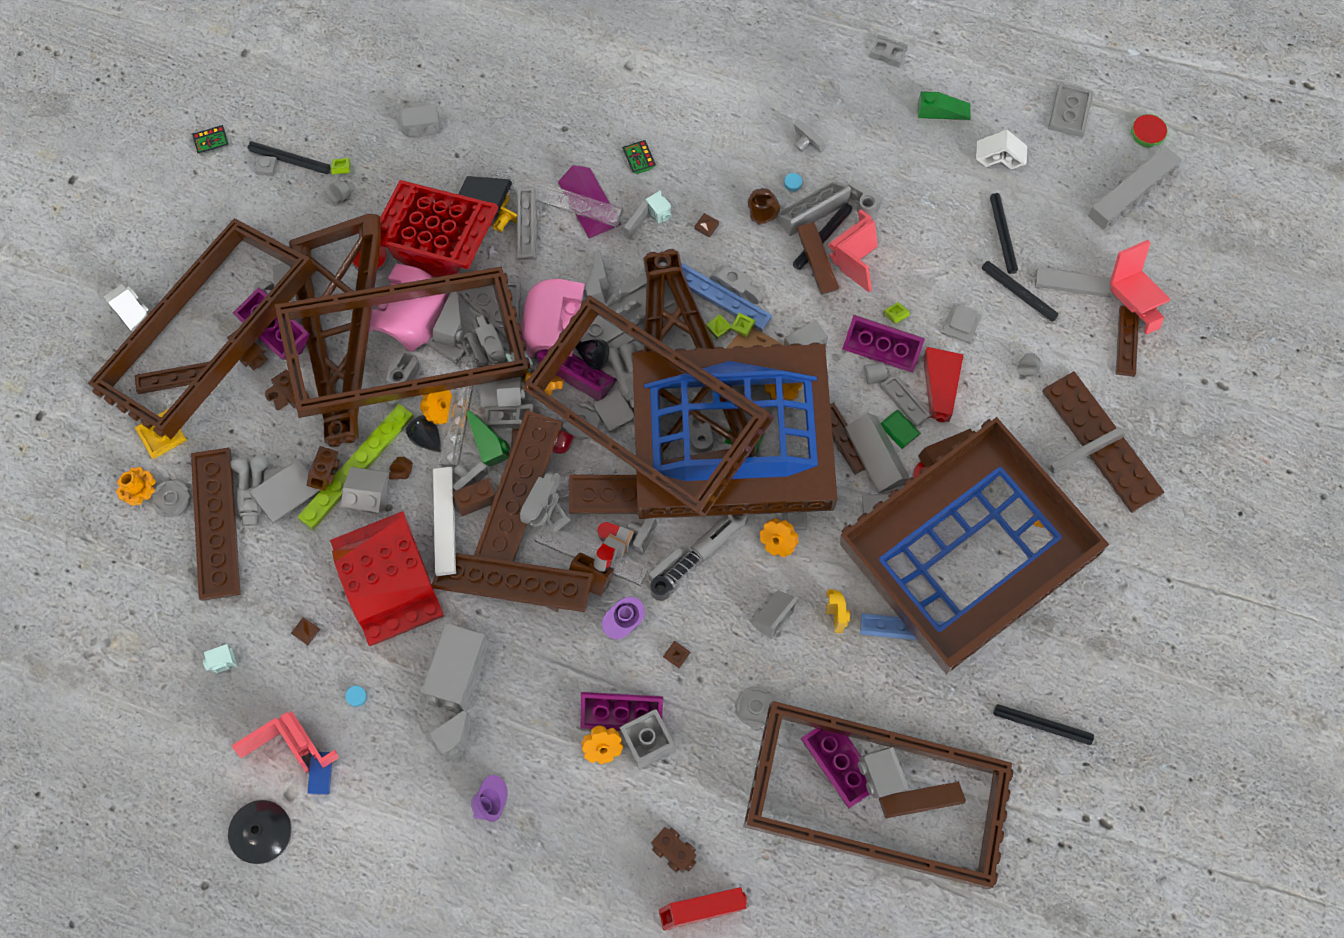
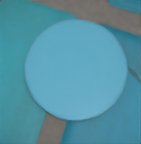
(793, 182)
(356, 696)

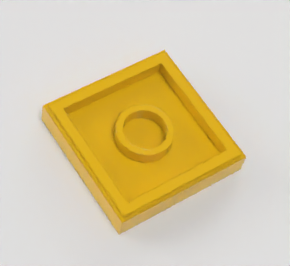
(155, 444)

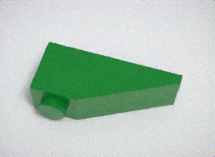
(941, 106)
(491, 446)

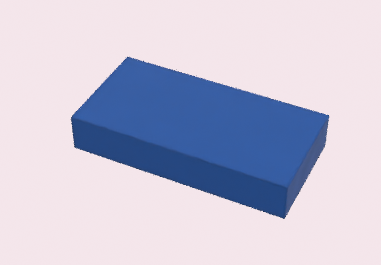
(319, 777)

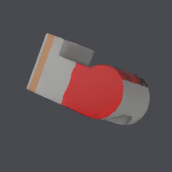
(607, 528)
(610, 548)

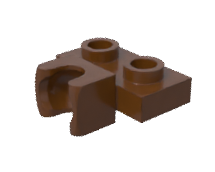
(281, 391)

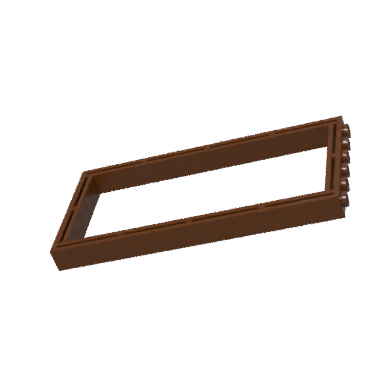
(394, 293)
(228, 355)
(729, 464)
(996, 813)

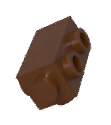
(254, 356)
(322, 468)
(679, 855)

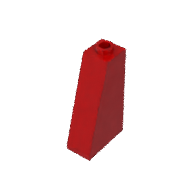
(942, 380)
(702, 908)

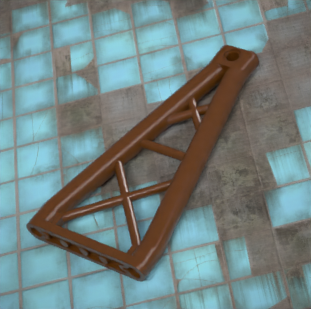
(696, 328)
(343, 424)

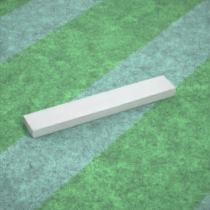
(444, 521)

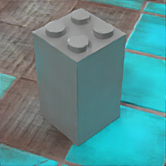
(455, 668)

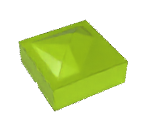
(340, 166)
(896, 312)
(743, 325)
(718, 327)

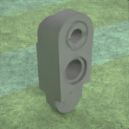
(737, 283)
(489, 341)
(398, 370)
(698, 433)
(541, 500)

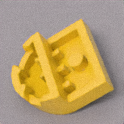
(837, 606)

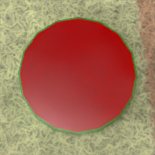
(1149, 130)

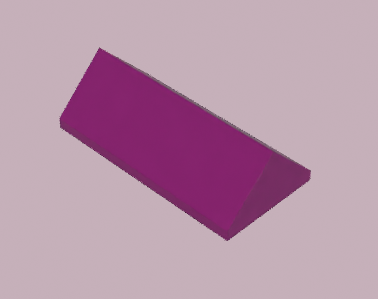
(583, 182)
(272, 335)
(883, 343)
(579, 375)
(615, 709)
(839, 763)

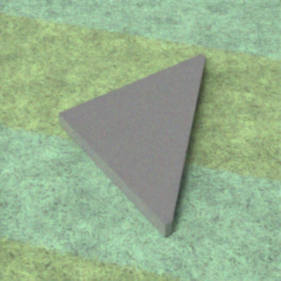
(484, 302)

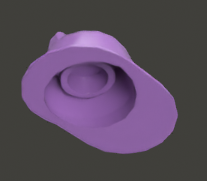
(623, 617)
(490, 799)

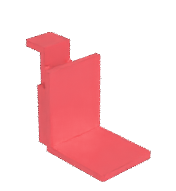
(852, 247)
(1136, 288)
(292, 733)

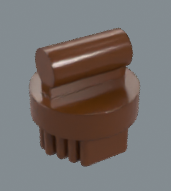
(400, 468)

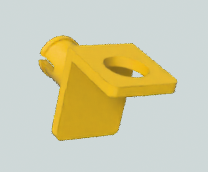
(504, 216)

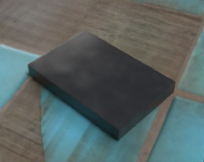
(486, 189)

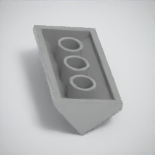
(814, 206)
(876, 453)

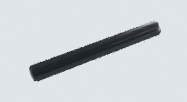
(289, 157)
(825, 233)
(1004, 234)
(1020, 291)
(1043, 724)

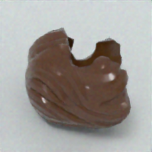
(763, 206)

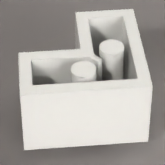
(1002, 148)
(125, 305)

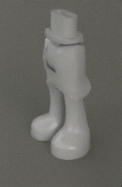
(624, 379)
(247, 506)

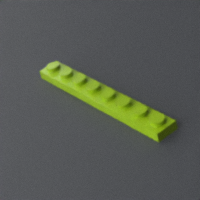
(362, 458)

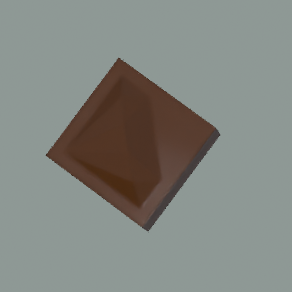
(706, 225)
(305, 631)
(676, 654)

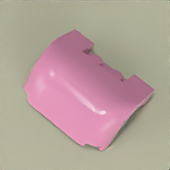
(548, 312)
(412, 319)

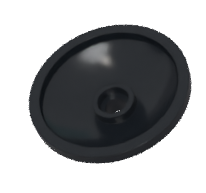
(272, 835)

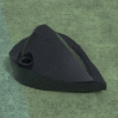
(593, 354)
(424, 434)

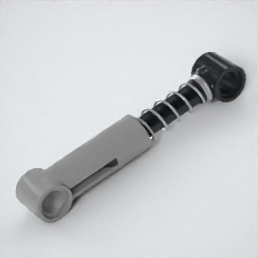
(699, 552)

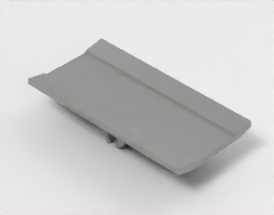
(631, 304)

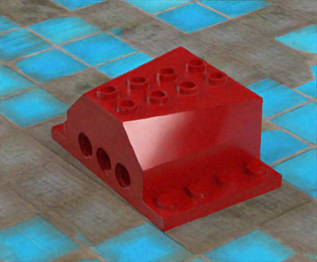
(434, 228)
(385, 579)

